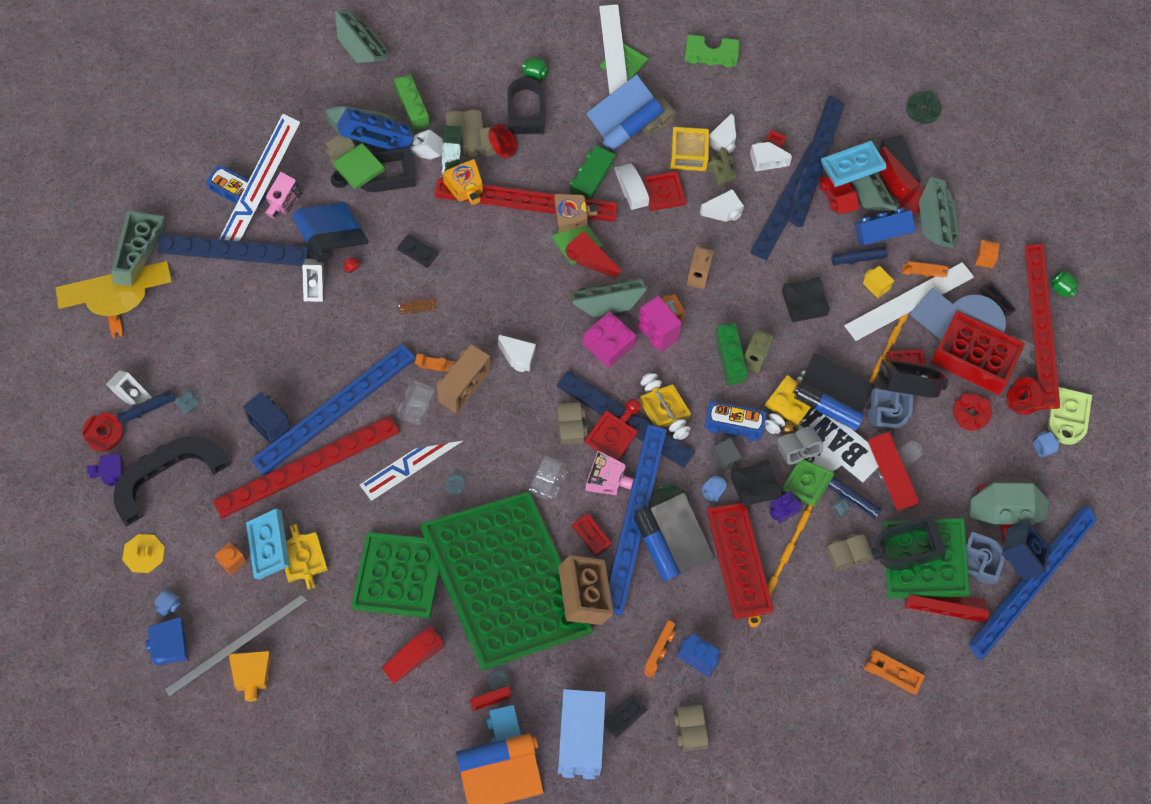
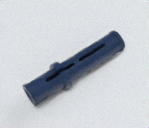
(852, 257)
(140, 409)
(858, 500)

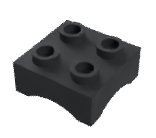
(805, 299)
(755, 483)

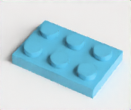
(853, 163)
(267, 544)

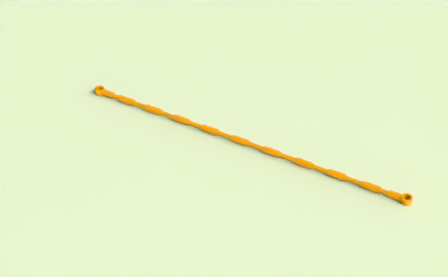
(806, 513)

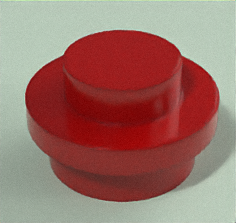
(351, 265)

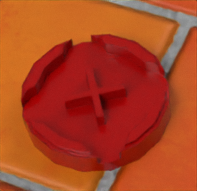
(502, 141)

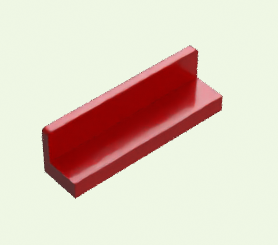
(893, 472)
(959, 607)

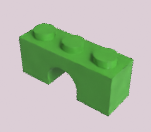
(725, 55)
(410, 98)

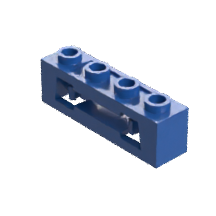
(374, 130)

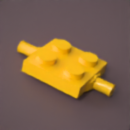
(304, 557)

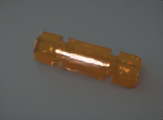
(418, 306)

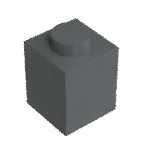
(726, 454)

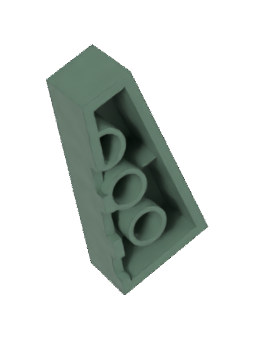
(135, 246)

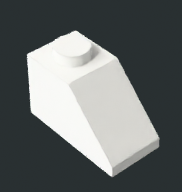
(724, 136)
(426, 145)
(769, 156)
(723, 207)
(313, 280)
(517, 352)
(127, 388)

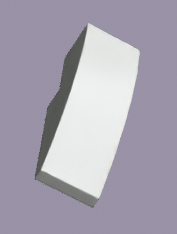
(632, 186)

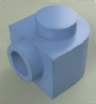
(1046, 444)
(714, 488)
(167, 603)

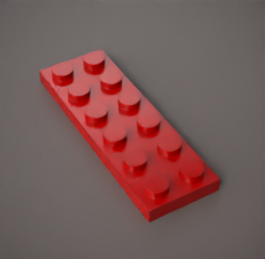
(739, 561)

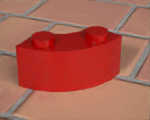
(840, 198)

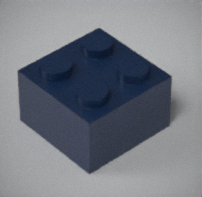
(266, 417)
(1026, 550)

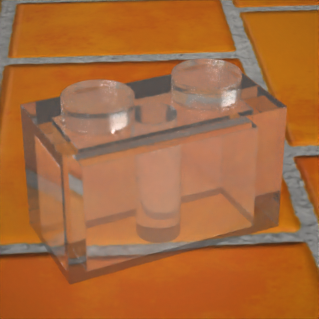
(417, 403)

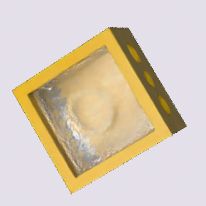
(689, 149)

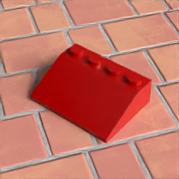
(978, 353)

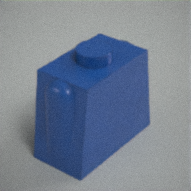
(167, 642)
(699, 654)

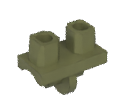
(721, 165)

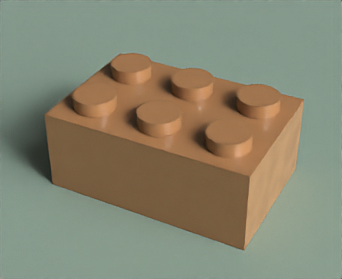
(463, 378)
(585, 590)

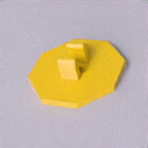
(143, 553)

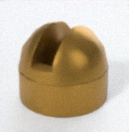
(790, 427)

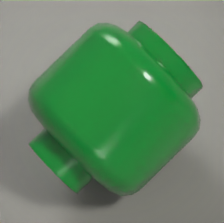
(535, 68)
(1065, 284)

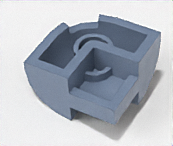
(889, 408)
(984, 558)

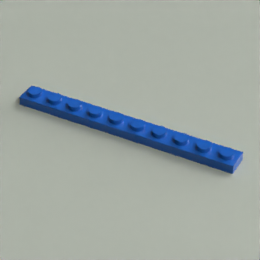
(332, 410)
(630, 534)
(1026, 590)

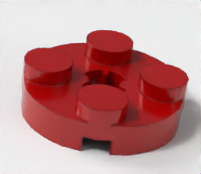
(976, 402)
(1032, 402)
(108, 441)

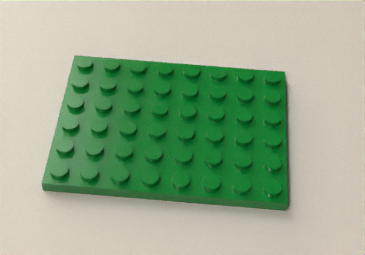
(502, 579)

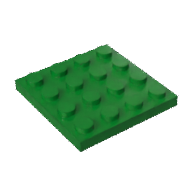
(396, 576)
(933, 579)

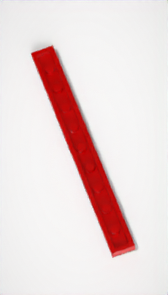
(527, 200)
(1042, 325)
(305, 467)

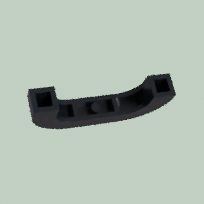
(159, 461)

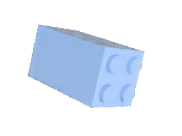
(581, 734)

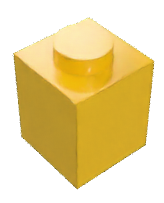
(878, 281)

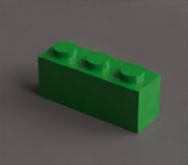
(592, 172)
(731, 354)

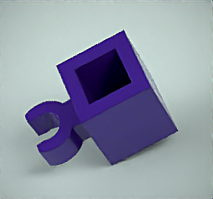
(110, 469)
(784, 507)

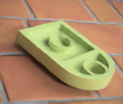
(1071, 416)

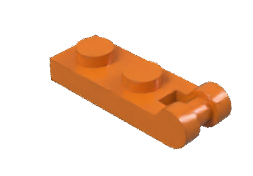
(659, 650)
(894, 672)

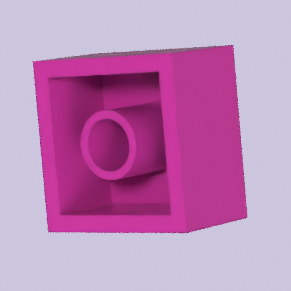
(659, 324)
(609, 339)

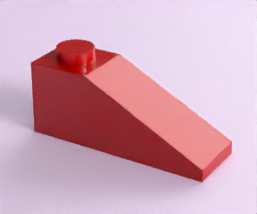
(896, 177)
(588, 254)
(413, 654)

